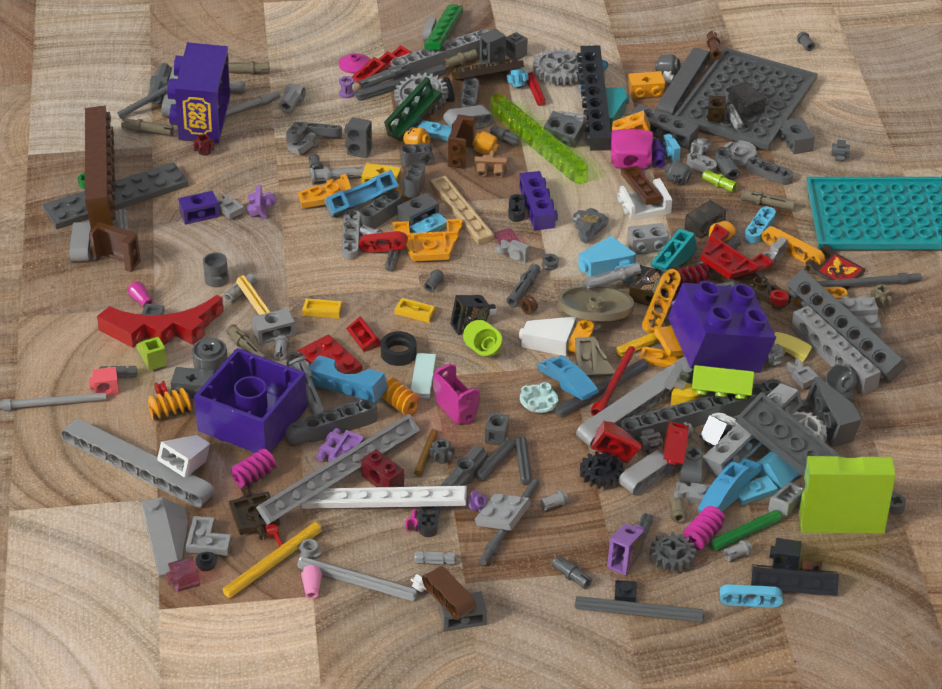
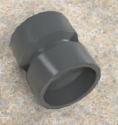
(215, 269)

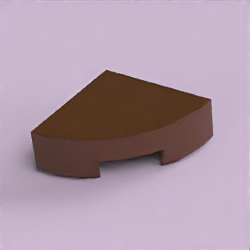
(808, 564)

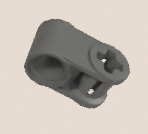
(416, 154)
(692, 466)

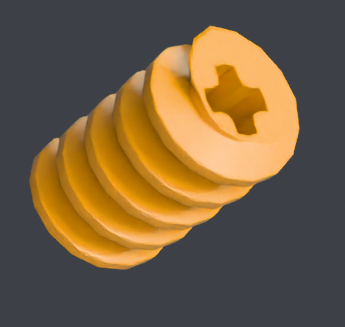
(400, 397)
(168, 403)

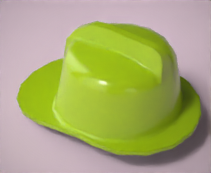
(483, 338)

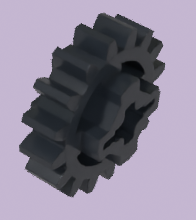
(601, 469)

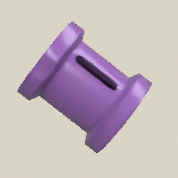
(346, 87)

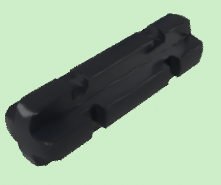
(451, 96)

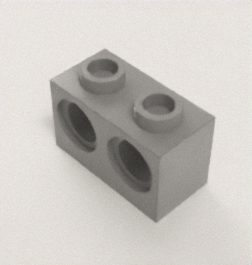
(647, 238)

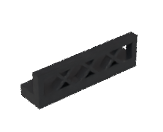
(795, 579)

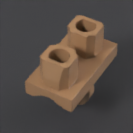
(491, 163)

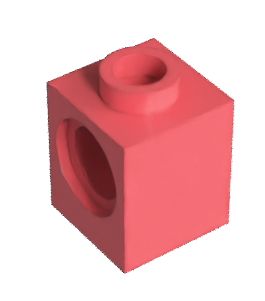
(104, 381)

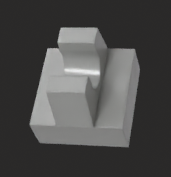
(676, 378)

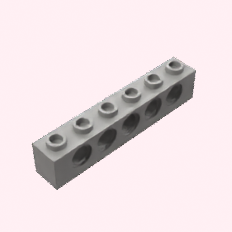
(834, 348)
(740, 443)

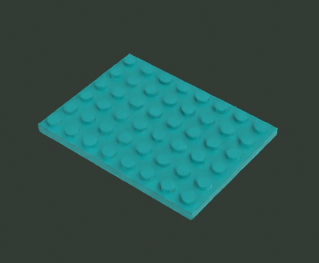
(876, 212)

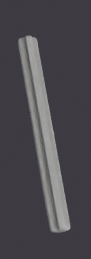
(360, 579)

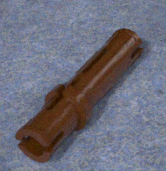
(713, 43)

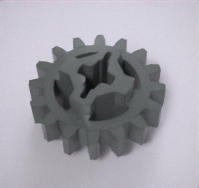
(672, 552)

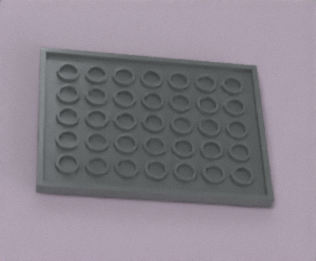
(777, 82)

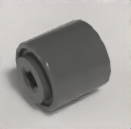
(209, 354)

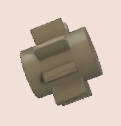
(882, 295)

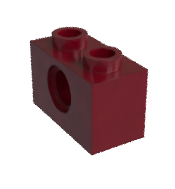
(381, 470)

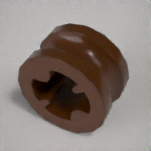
(528, 304)

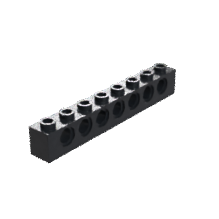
(594, 98)

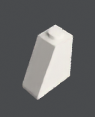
(548, 335)
(184, 454)

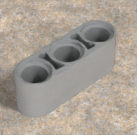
(482, 115)
(80, 242)
(645, 473)

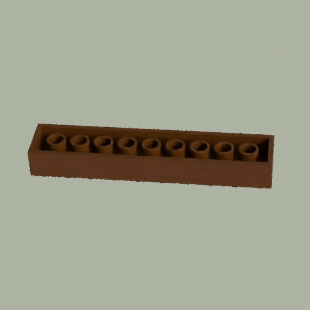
(99, 166)

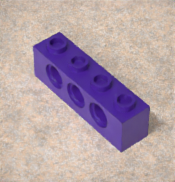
(537, 200)

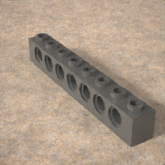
(803, 282)

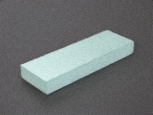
(423, 374)

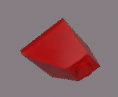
(615, 440)

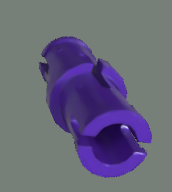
(658, 153)

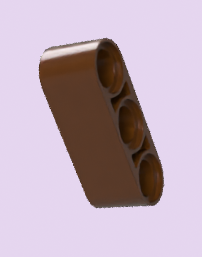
(449, 592)

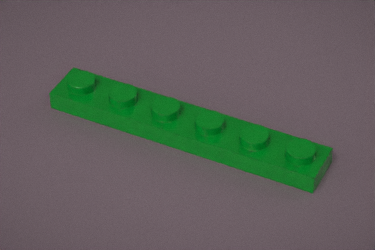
(443, 27)

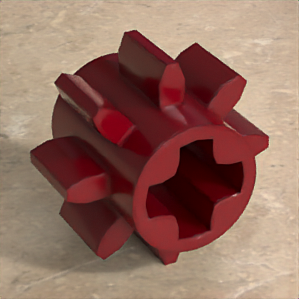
(203, 144)

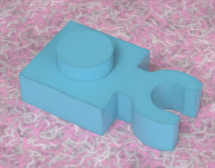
(671, 147)

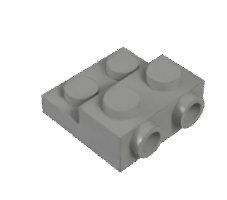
(865, 310)

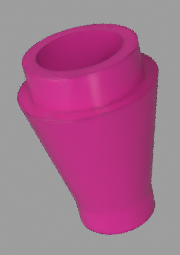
(139, 293)

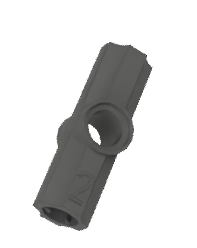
(160, 80)
(466, 467)

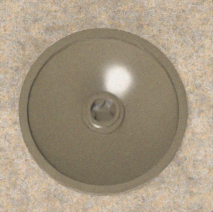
(596, 304)

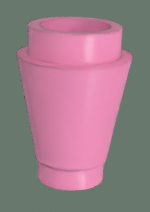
(311, 580)

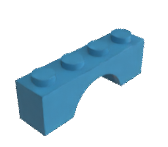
(361, 194)
(363, 385)

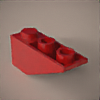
(675, 443)

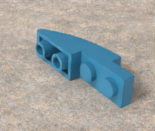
(569, 375)
(728, 483)

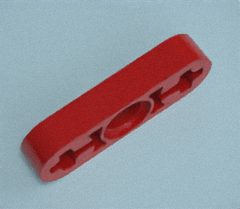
(395, 241)

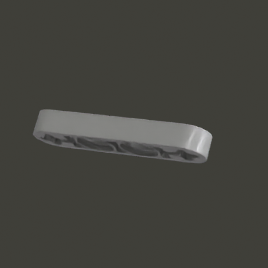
(350, 234)

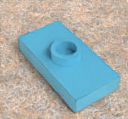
(436, 130)
(430, 224)
(757, 490)

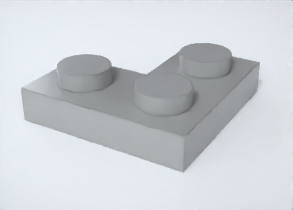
(204, 540)

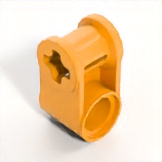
(583, 329)

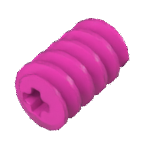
(253, 468)
(704, 527)

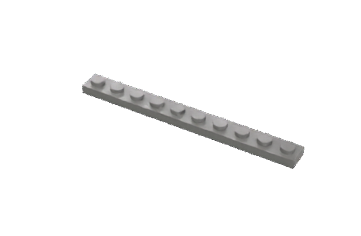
(336, 470)

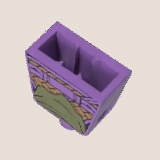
(626, 539)

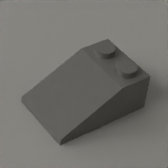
(835, 410)

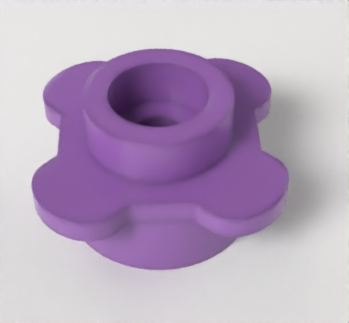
(476, 501)

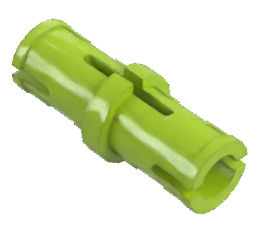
(719, 180)

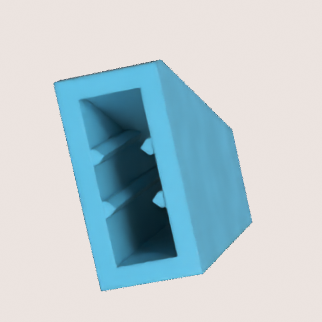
(604, 257)

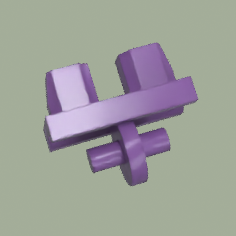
(260, 202)

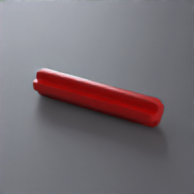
(536, 89)

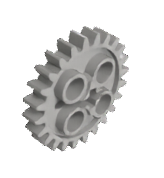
(557, 66)
(409, 85)

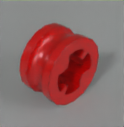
(160, 388)

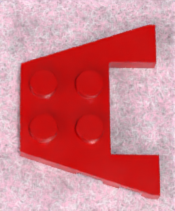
(728, 260)

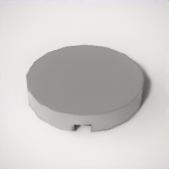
(741, 151)

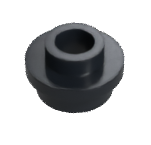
(206, 561)

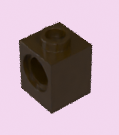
(716, 108)

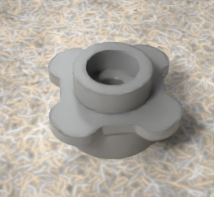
(309, 549)

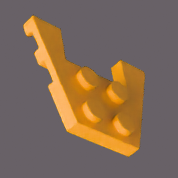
(431, 245)

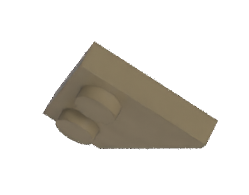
(591, 358)

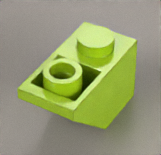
(152, 353)

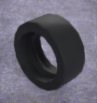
(398, 358)

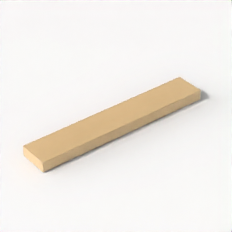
(462, 210)

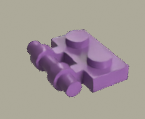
(344, 443)

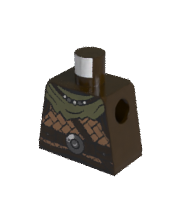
(644, 287)

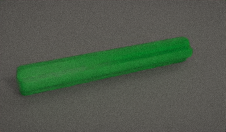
(745, 530)

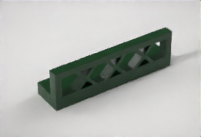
(414, 111)

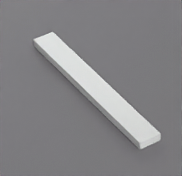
(388, 497)

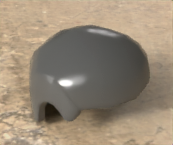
(841, 378)

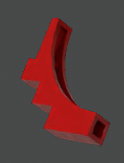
(186, 325)

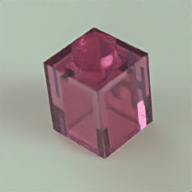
(183, 574)

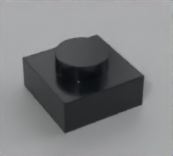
(625, 590)

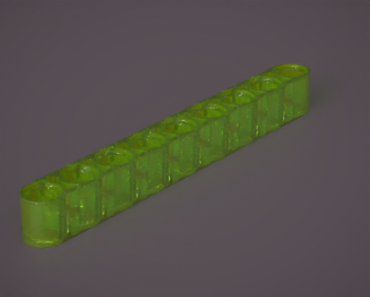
(539, 139)

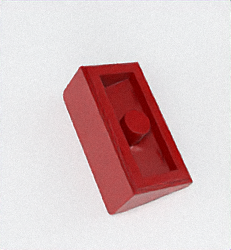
(364, 334)

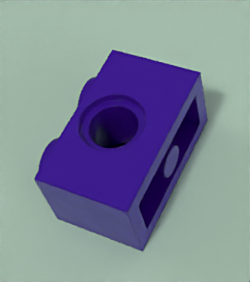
(198, 207)

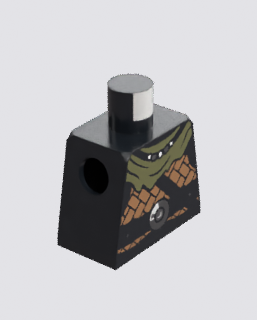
(469, 309)

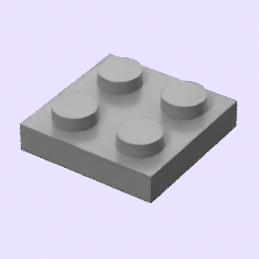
(502, 511)

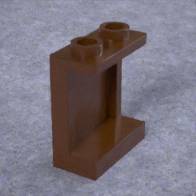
(460, 138)
(115, 244)

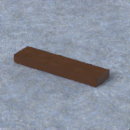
(641, 185)

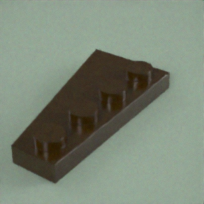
(759, 285)

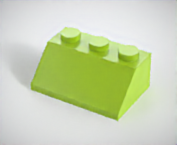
(722, 381)

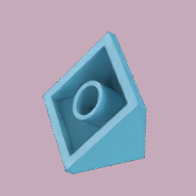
(777, 470)

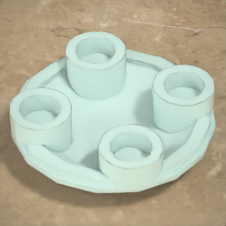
(539, 398)

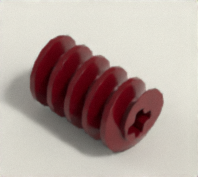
(692, 274)

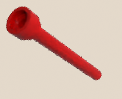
(602, 404)

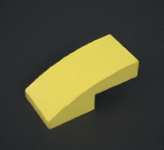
(793, 345)

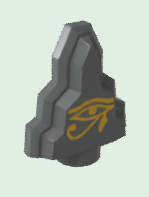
(589, 223)

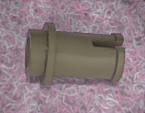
(678, 512)

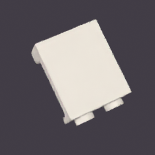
(635, 207)

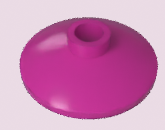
(353, 62)

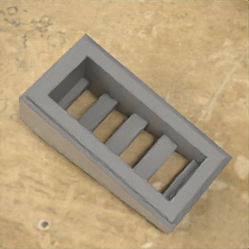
(786, 501)

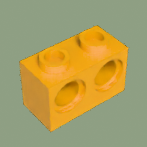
(635, 121)

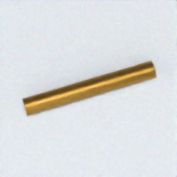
(425, 453)

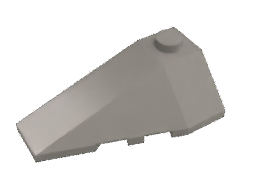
(166, 530)

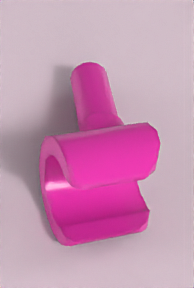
(412, 521)

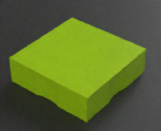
(846, 494)

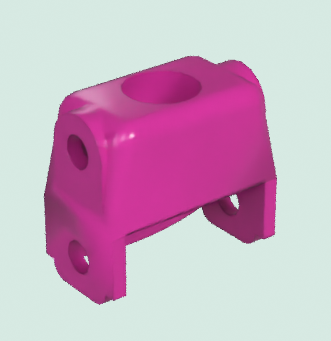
(631, 148)
(454, 396)

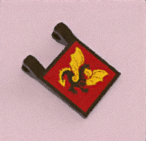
(835, 267)

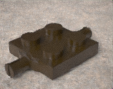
(246, 514)

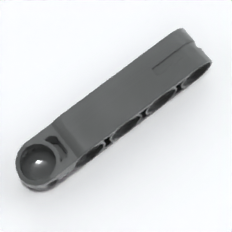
(345, 417)

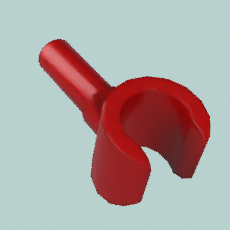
(272, 530)

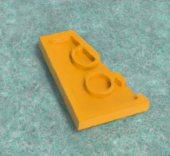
(317, 194)

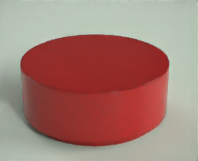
(779, 298)

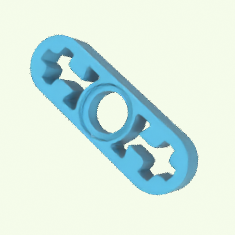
(769, 213)
(771, 597)

